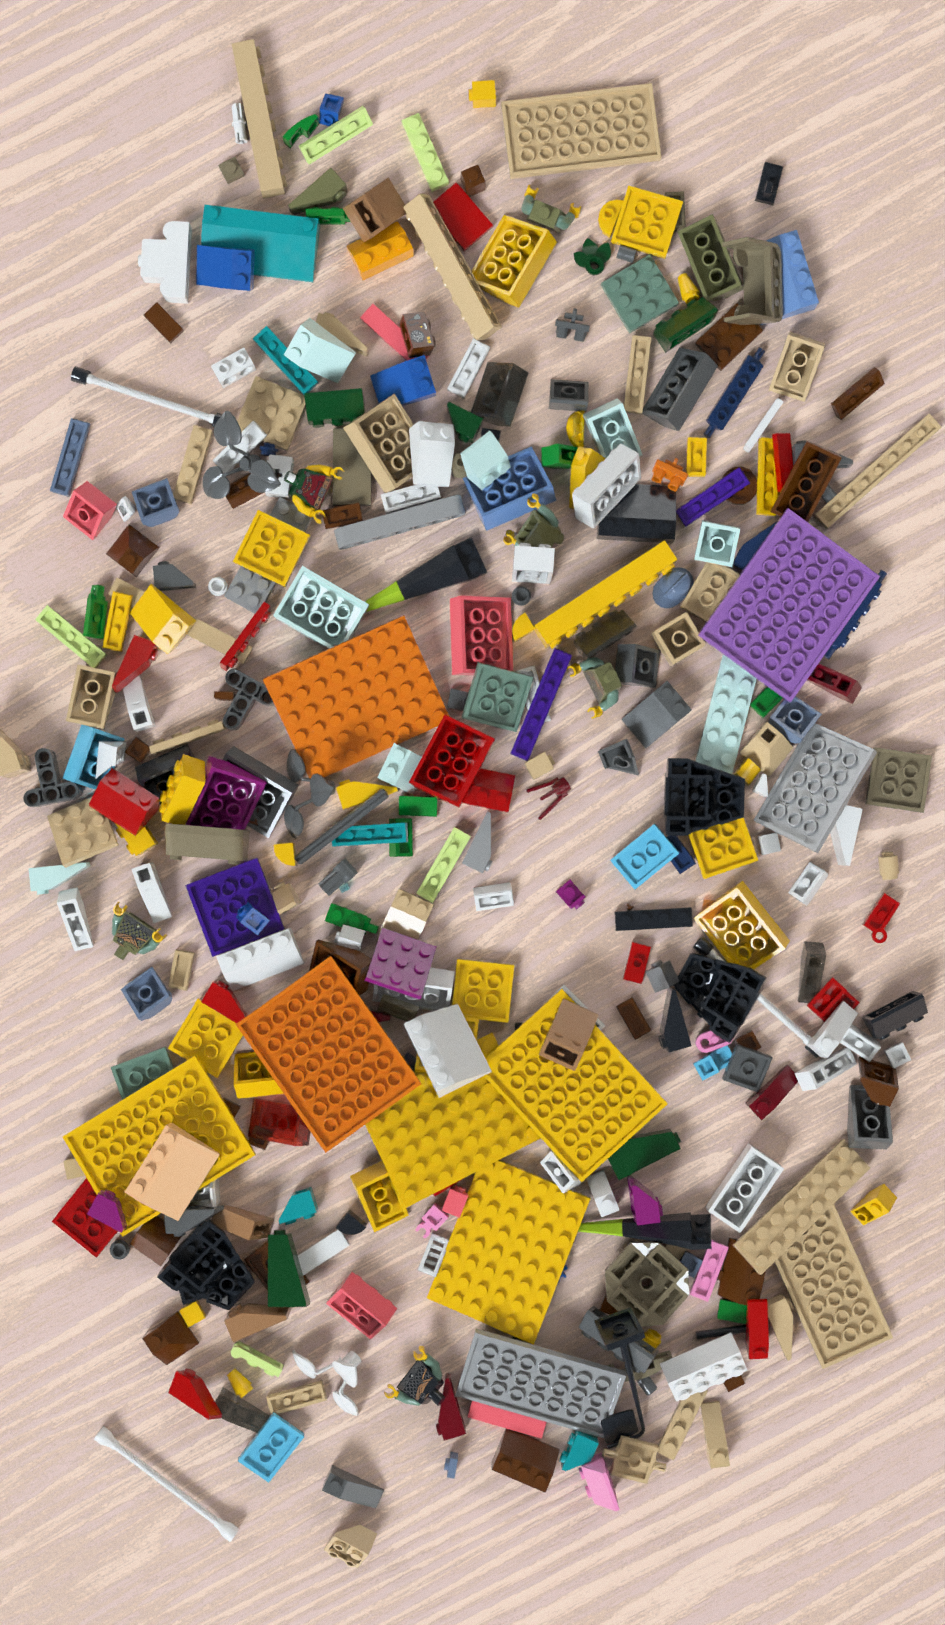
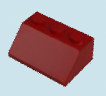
(491, 790)
(124, 802)

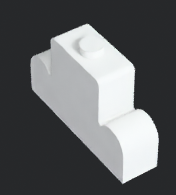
(169, 261)

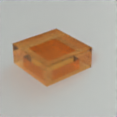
(711, 914)

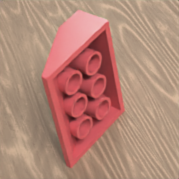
(480, 633)

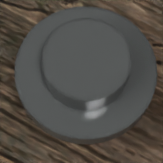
(521, 596)
(119, 1249)

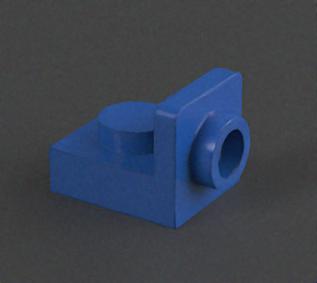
(330, 109)
(252, 918)

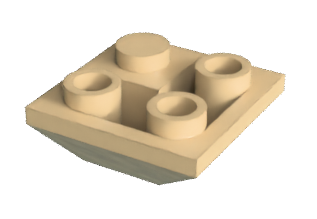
(767, 748)
(351, 1545)

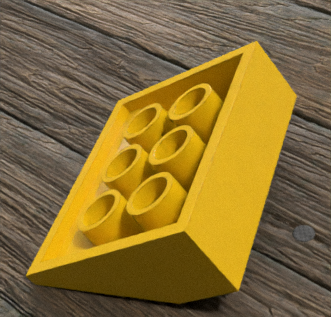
(513, 259)
(746, 929)

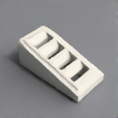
(422, 1268)

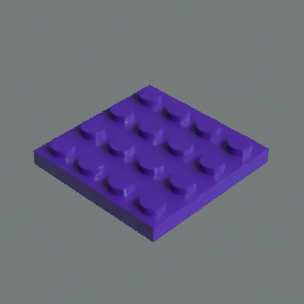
(221, 896)

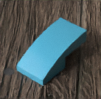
(713, 1062)

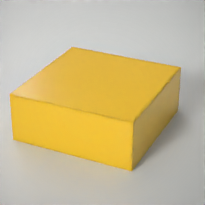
(192, 1313)

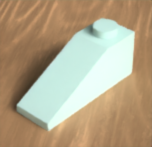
(50, 877)

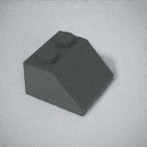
(637, 665)

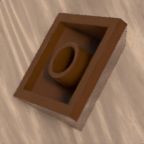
(154, 1241)

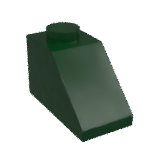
(465, 423)

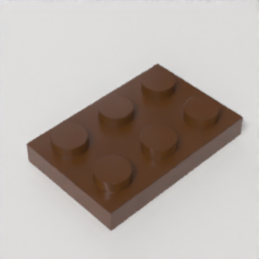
(727, 340)

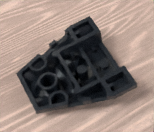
(700, 797)
(720, 992)
(208, 1267)

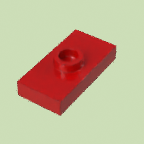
(636, 963)

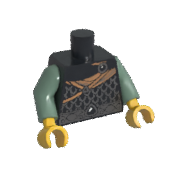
(420, 1383)

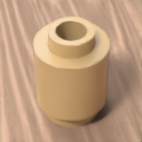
(888, 865)

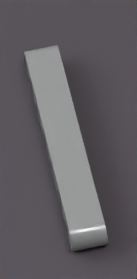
(399, 522)

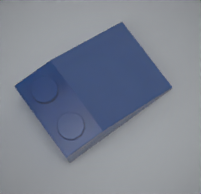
(225, 267)
(407, 380)

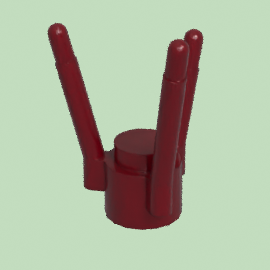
(560, 788)

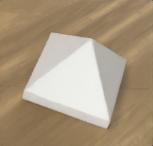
(125, 508)

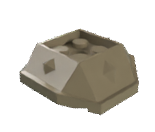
(661, 1297)

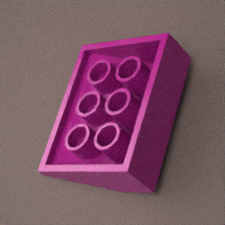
(226, 797)

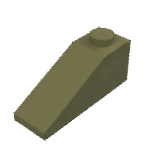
(322, 192)

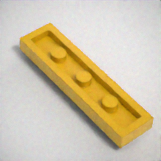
(766, 478)

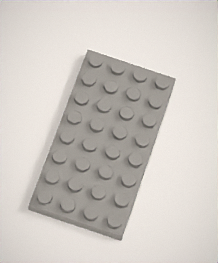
(539, 1382)

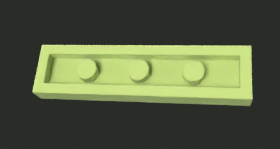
(335, 135)
(425, 152)
(70, 637)
(443, 865)

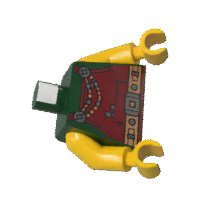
(311, 487)

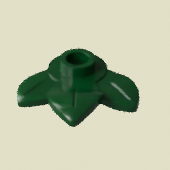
(593, 255)

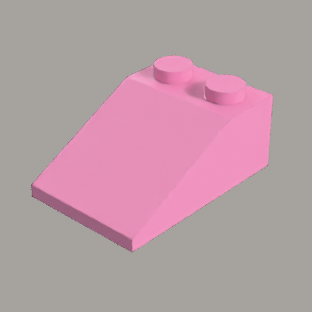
(599, 1482)

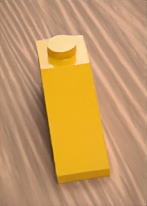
(583, 464)
(356, 793)

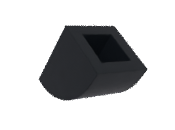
(351, 1224)

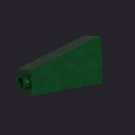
(643, 1150)
(285, 1274)

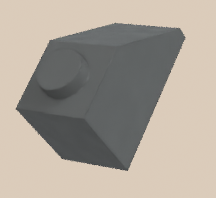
(170, 578)

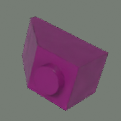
(108, 1210)

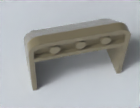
(761, 281)
(207, 843)

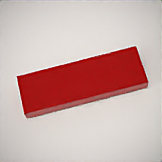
(782, 457)

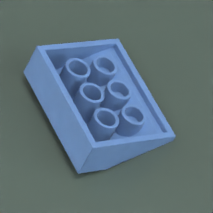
(797, 285)
(509, 493)

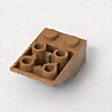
(375, 210)
(568, 1034)

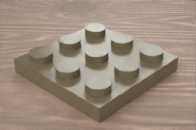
(898, 780)

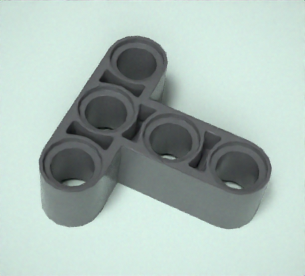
(243, 694)
(55, 783)

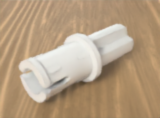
(239, 123)

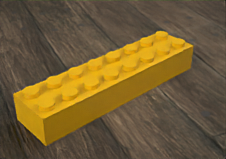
(606, 594)

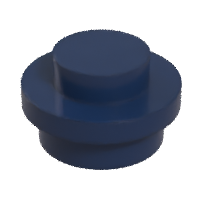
(268, 449)

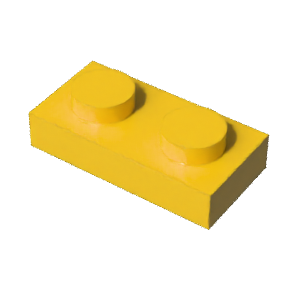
(696, 457)

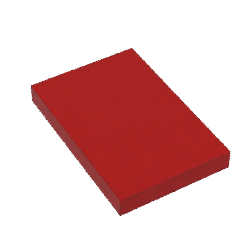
(462, 216)

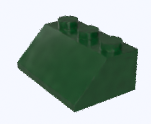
(684, 323)
(334, 407)

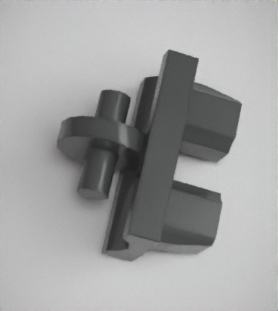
(580, 329)

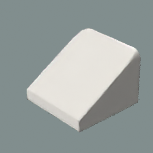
(761, 785)
(769, 843)

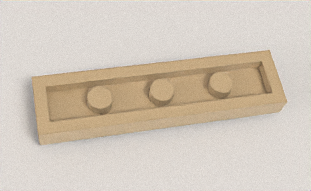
(637, 374)
(192, 464)
(180, 739)
(680, 1425)

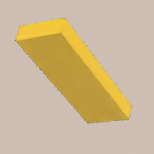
(117, 621)

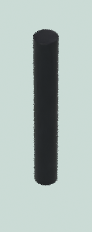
(720, 1332)

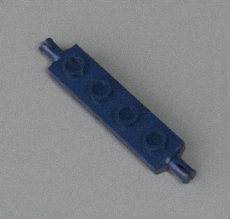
(734, 393)
(853, 623)

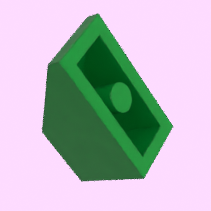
(558, 456)

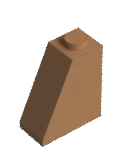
(243, 1223)

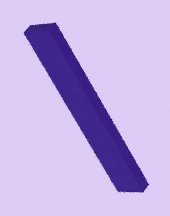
(541, 704)

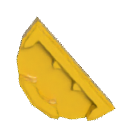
(608, 216)
(575, 428)

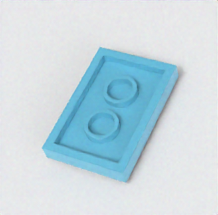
(644, 856)
(271, 1447)

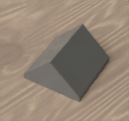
(568, 395)

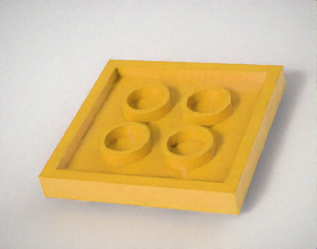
(647, 222)
(271, 548)
(722, 848)
(483, 989)
(207, 1036)

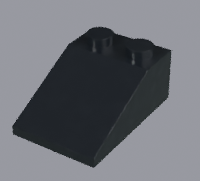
(673, 1027)

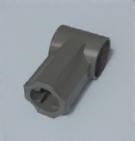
(341, 874)

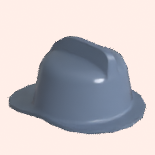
(672, 588)

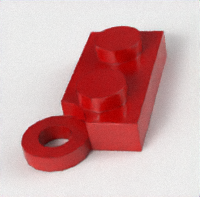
(880, 916)

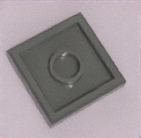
(747, 1067)

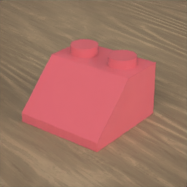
(89, 509)

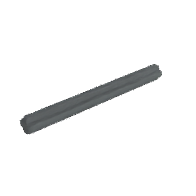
(341, 826)

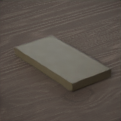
(356, 480)

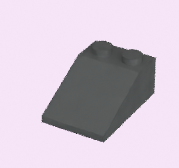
(656, 714)
(868, 1122)

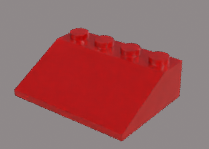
(451, 761)

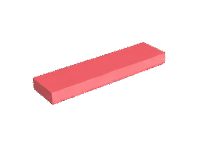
(386, 329)
(506, 1419)

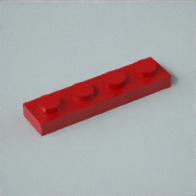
(241, 643)

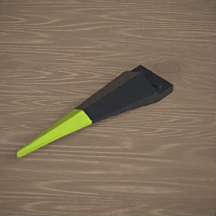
(451, 567)
(674, 1229)

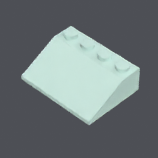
(320, 609)

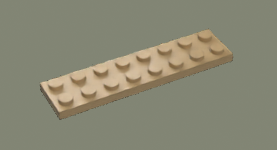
(801, 1207)

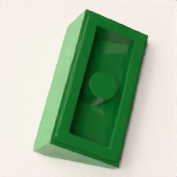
(418, 806)
(402, 849)

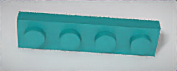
(275, 351)
(372, 835)

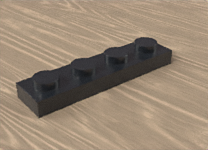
(653, 919)

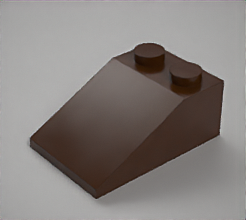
(351, 961)

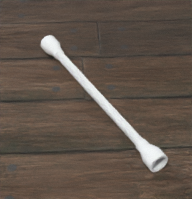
(226, 1529)

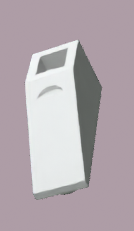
(138, 705)
(152, 892)

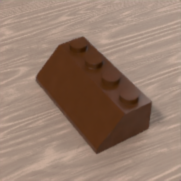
(807, 481)

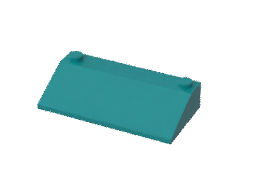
(282, 243)

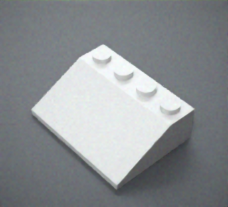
(447, 1049)

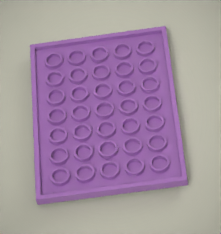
(788, 605)

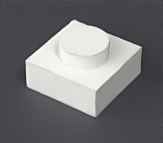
(897, 1055)

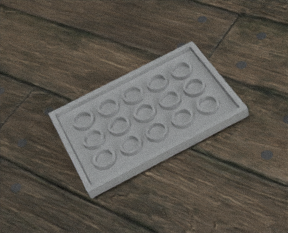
(815, 787)

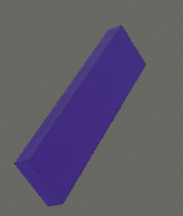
(712, 497)

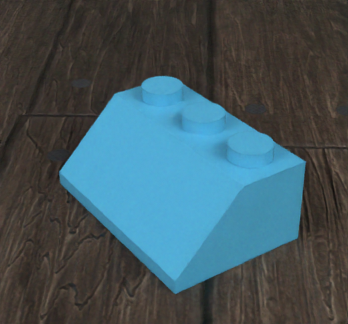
(83, 759)

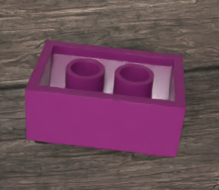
(644, 1205)

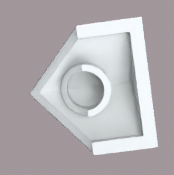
(109, 755)
(208, 1195)

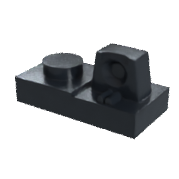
(769, 183)

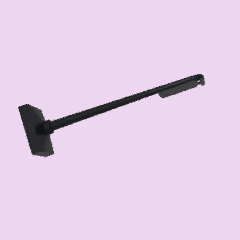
(616, 1332)

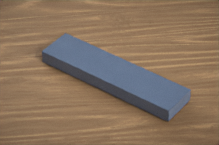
(70, 457)

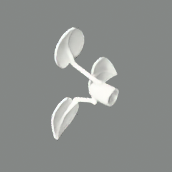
(345, 1368)

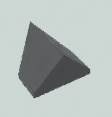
(619, 757)

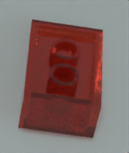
(280, 1120)

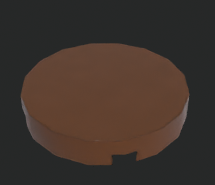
(747, 493)

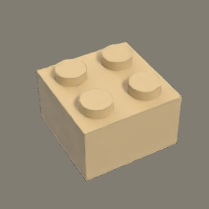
(678, 639)

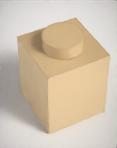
(540, 765)

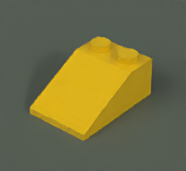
(162, 619)
(378, 1196)

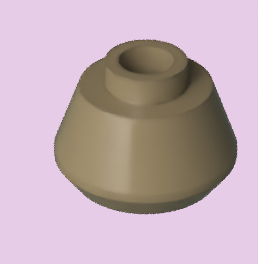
(458, 470)

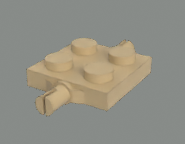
(634, 1459)

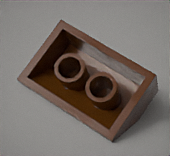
(739, 1279)
(525, 1459)

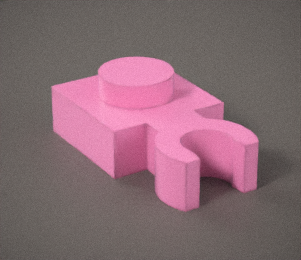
(433, 1219)

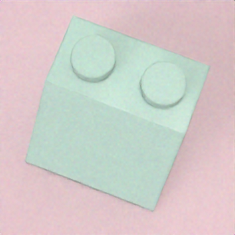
(485, 460)
(717, 543)
(399, 768)

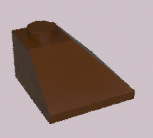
(132, 550)
(879, 1081)
(170, 1339)

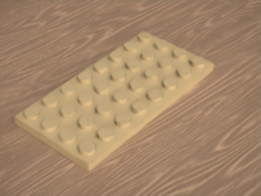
(581, 131)
(832, 1292)

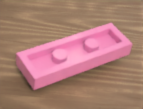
(708, 1271)

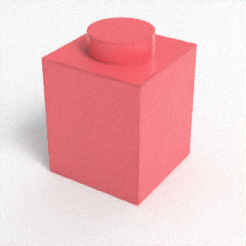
(455, 1200)

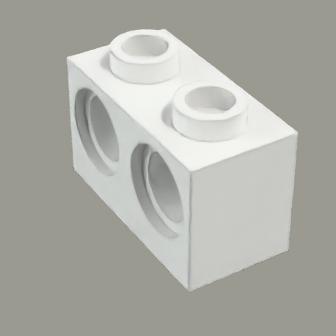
(233, 367)

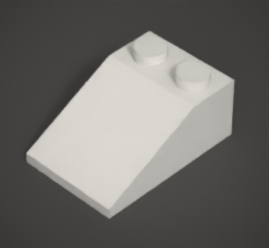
(432, 453)
(845, 834)

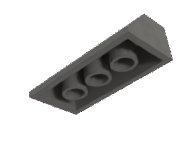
(679, 388)
(640, 1352)

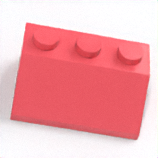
(361, 1305)

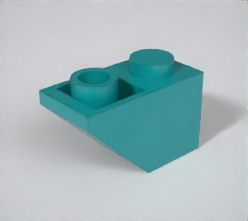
(299, 1205)
(580, 1450)

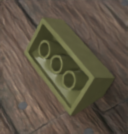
(709, 260)

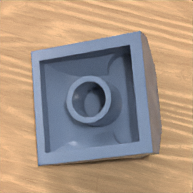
(156, 503)
(794, 719)
(147, 994)

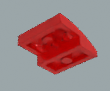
(829, 998)

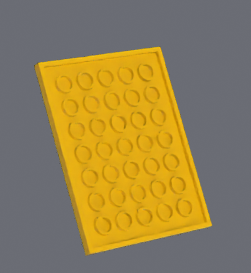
(576, 1112)
(121, 1137)
(443, 1139)
(508, 1249)

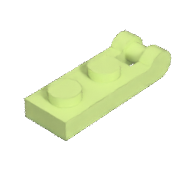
(257, 1358)

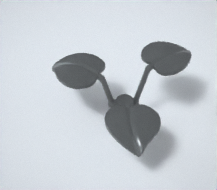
(262, 474)
(320, 789)

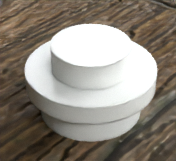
(217, 586)

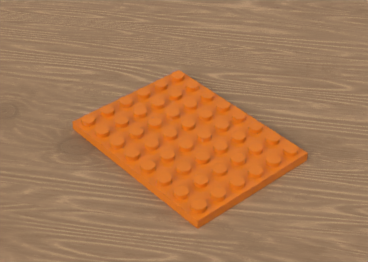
(357, 698)
(328, 1054)

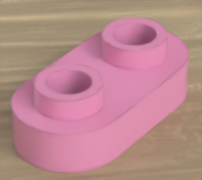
(714, 1042)

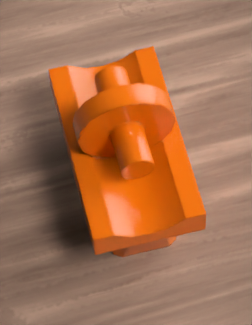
(670, 471)

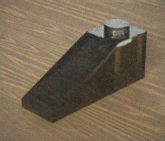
(811, 970)
(240, 1411)

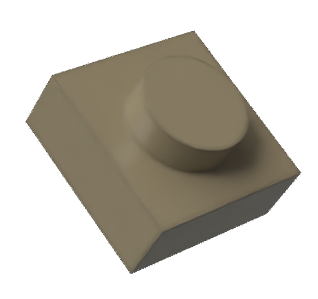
(231, 170)

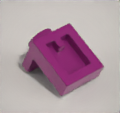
(571, 895)

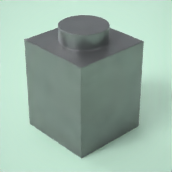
(662, 975)

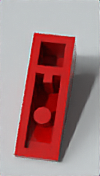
(136, 660)
(224, 1001)
(757, 1329)
(194, 1393)

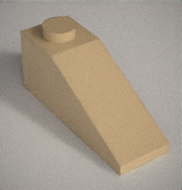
(337, 329)
(285, 898)
(782, 1322)
(714, 1435)

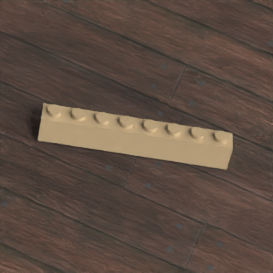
(258, 118)
(452, 267)

